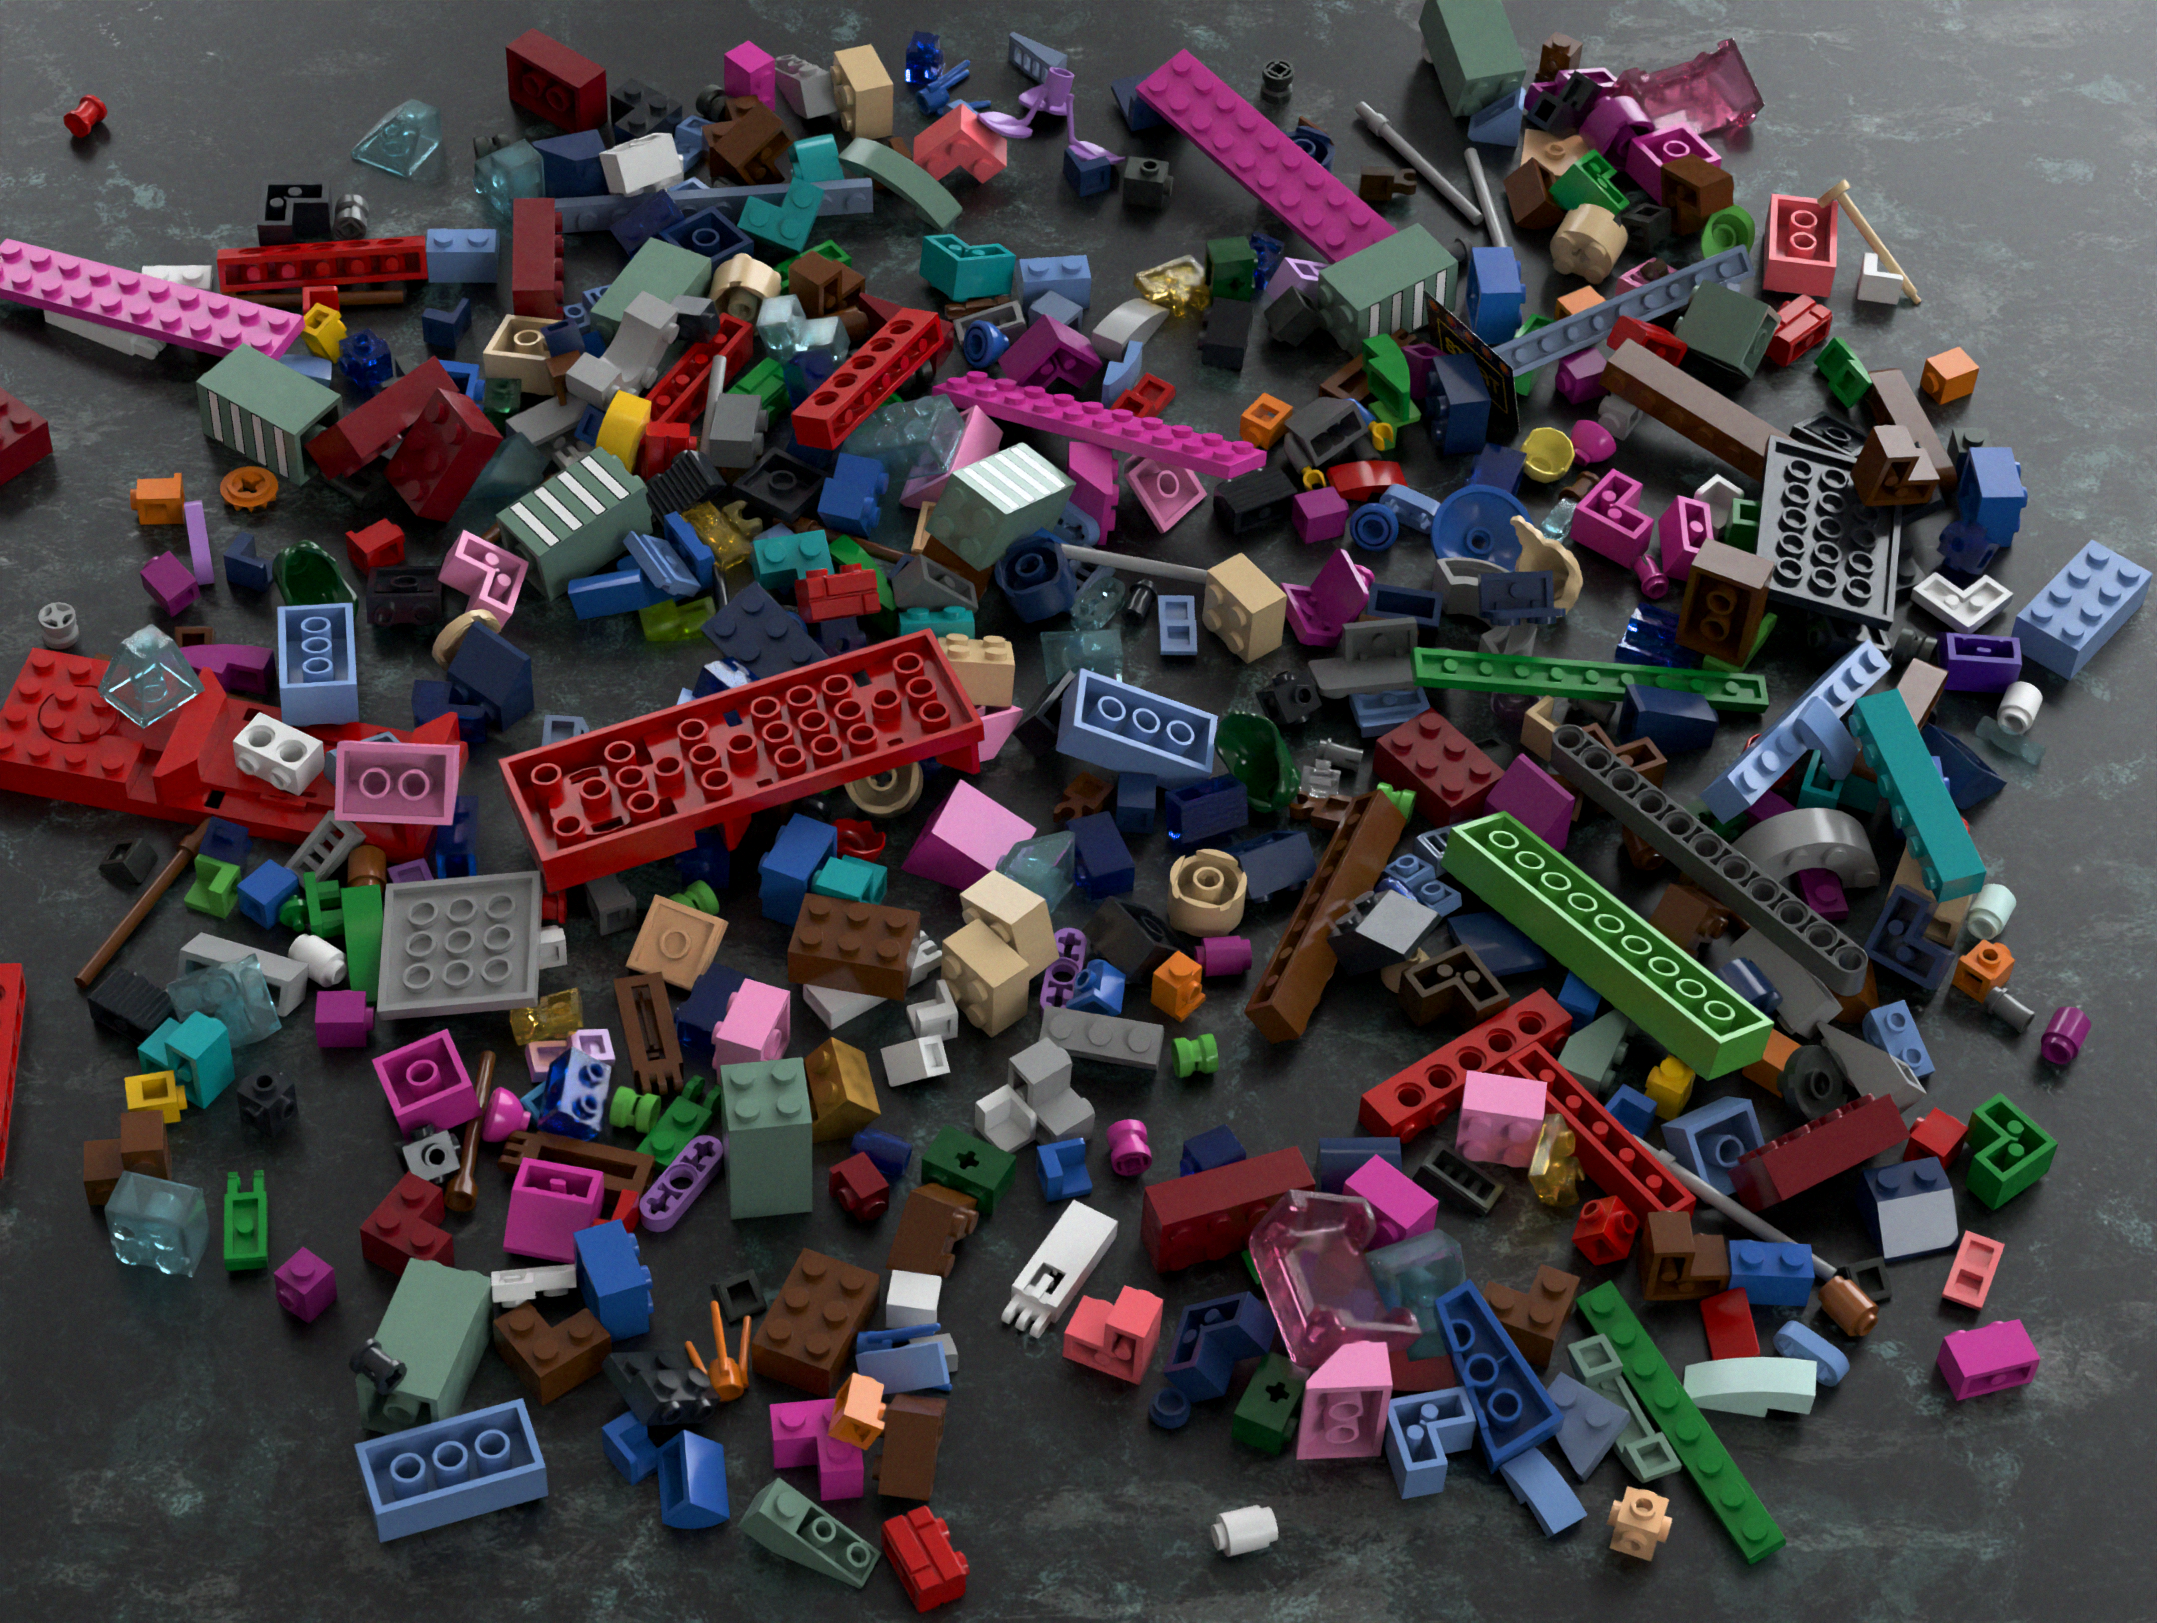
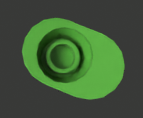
(1726, 230)

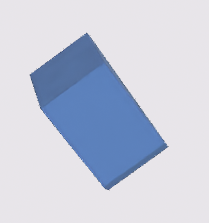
(1499, 121)

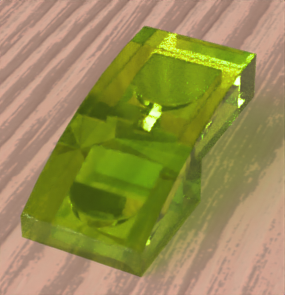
(674, 623)

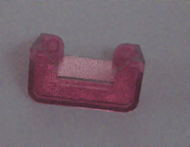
(1703, 92)
(1319, 1277)

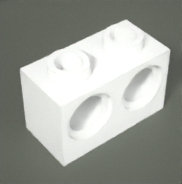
(278, 754)

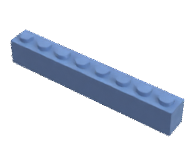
(1782, 742)

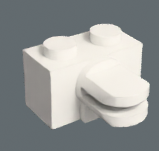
(640, 164)

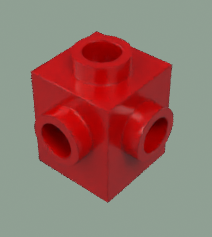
(1605, 1230)

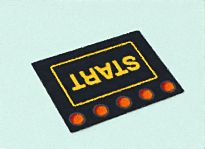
(1455, 338)

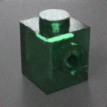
(502, 401)

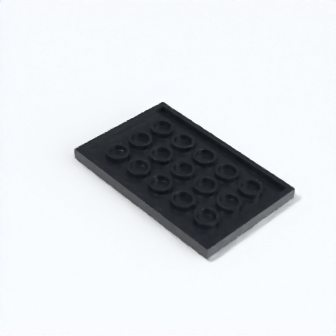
(1823, 540)

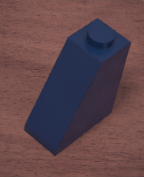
(1669, 717)

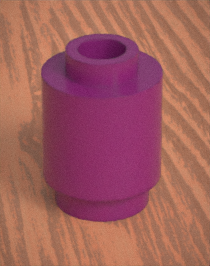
(1223, 955)
(2065, 1035)

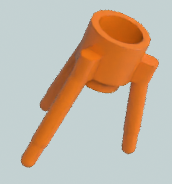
(724, 1373)

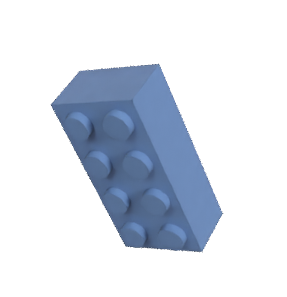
(2081, 609)
(317, 664)
(1135, 731)
(451, 1470)

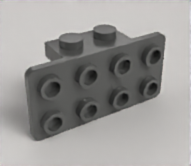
(1372, 660)

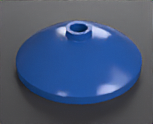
(1478, 514)

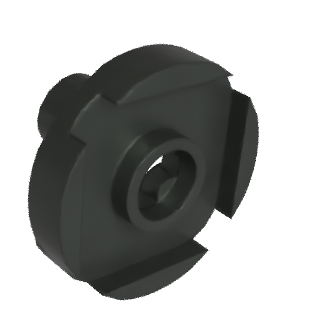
(1798, 1079)

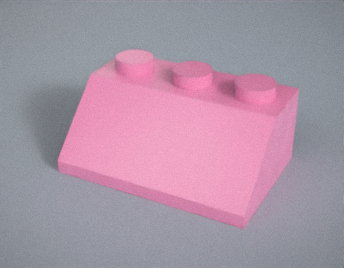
(978, 441)
(396, 782)
(1346, 1404)

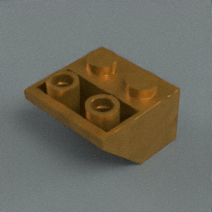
(839, 1091)

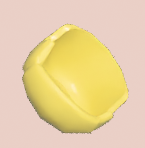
(1547, 454)

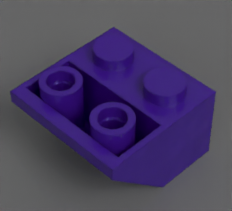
(1979, 661)

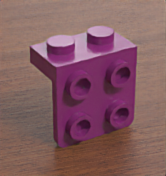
(1328, 603)

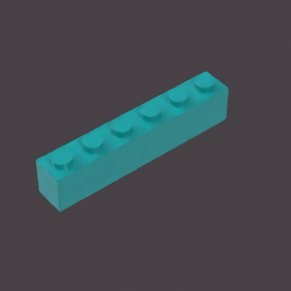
(1917, 796)

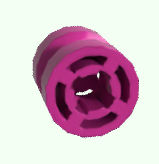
(1128, 1143)

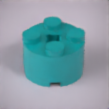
(815, 159)

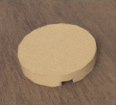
(453, 634)

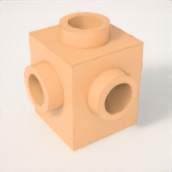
(1639, 1523)

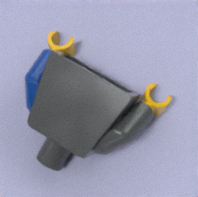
(1326, 429)

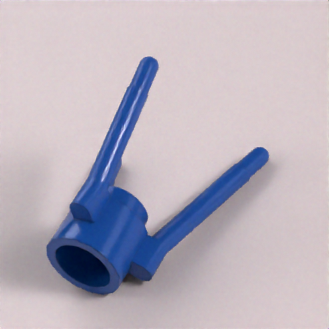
(935, 96)
(884, 1340)

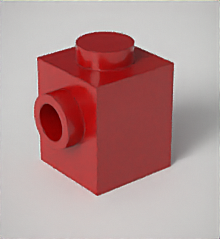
(1936, 1136)

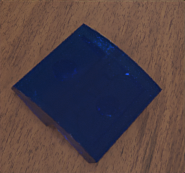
(1651, 640)

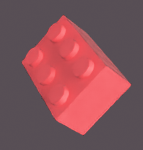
(1800, 246)

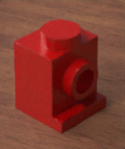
(376, 546)

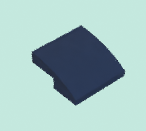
(1497, 943)

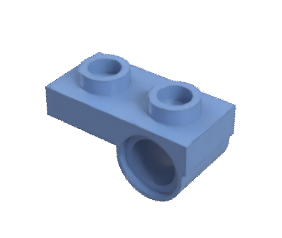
(1895, 1033)

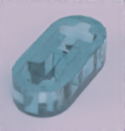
(1559, 521)
(1092, 601)

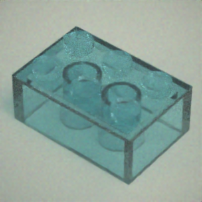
(909, 437)

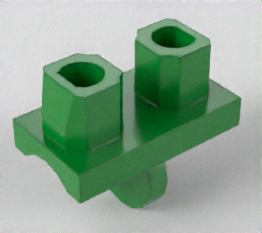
(322, 894)

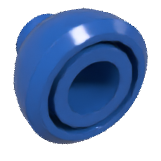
(984, 344)
(1374, 527)

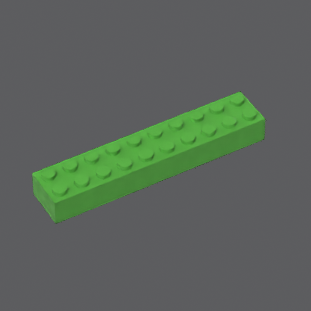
(1607, 945)

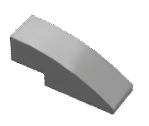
(1130, 321)

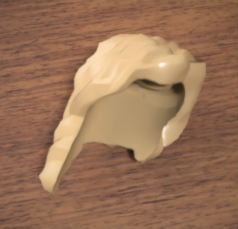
(1548, 554)

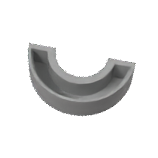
(631, 357)
(1459, 582)
(1812, 840)

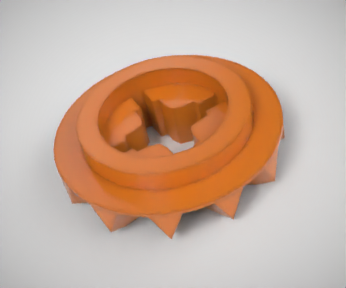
(254, 479)

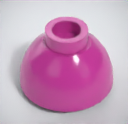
(1591, 443)
(503, 1116)

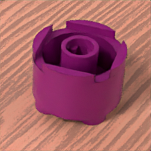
(1613, 126)

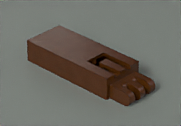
(1353, 381)
(649, 1028)
(619, 1166)

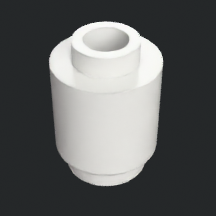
(2019, 706)
(325, 961)
(1244, 1530)

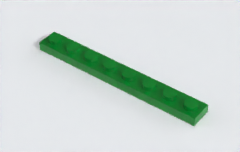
(1682, 1425)

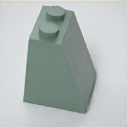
(1727, 327)

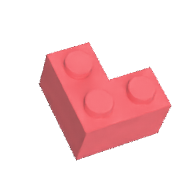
(961, 141)
(1117, 1336)

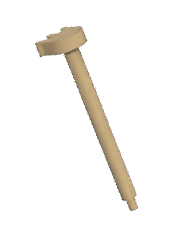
(1839, 193)

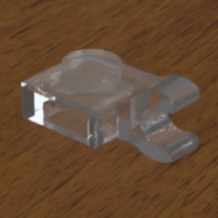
(1320, 780)

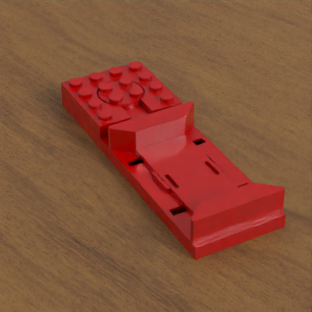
(82, 750)
(659, 777)

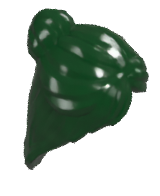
(311, 577)
(1259, 759)

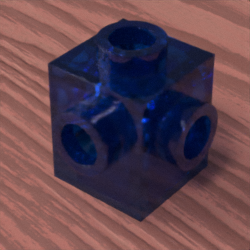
(365, 358)
(1967, 546)
(845, 629)
(706, 862)

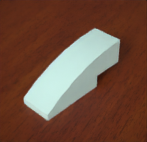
(1752, 1385)

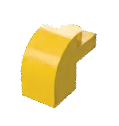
(624, 427)

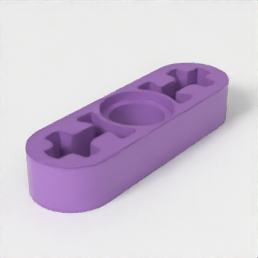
(199, 542)
(1073, 965)
(680, 1200)

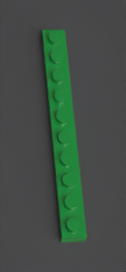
(1580, 678)

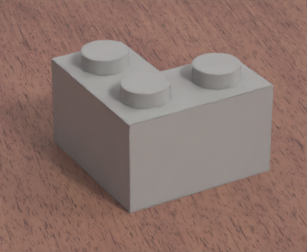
(1043, 1081)

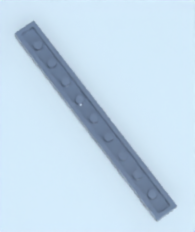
(601, 212)
(1640, 303)

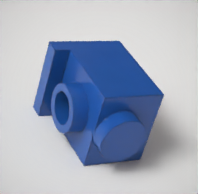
(1098, 989)

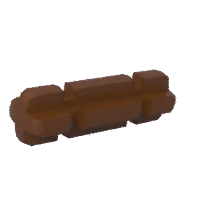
(955, 310)

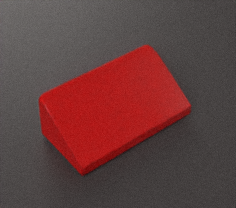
(1729, 1325)

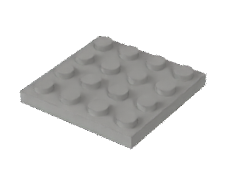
(460, 945)

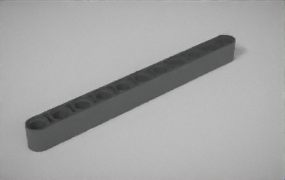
(1709, 860)

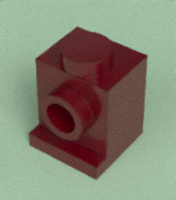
(859, 1187)

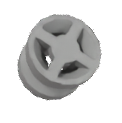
(58, 625)

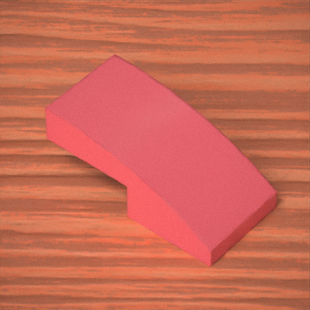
(1973, 1270)

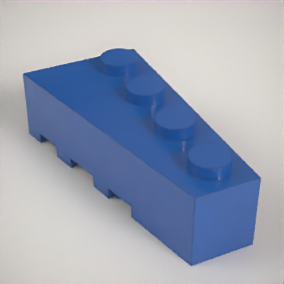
(1504, 1392)

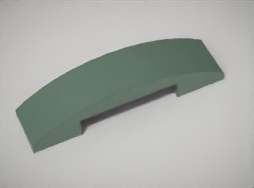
(904, 178)
(1638, 1446)

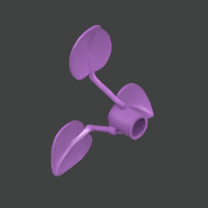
(1053, 98)

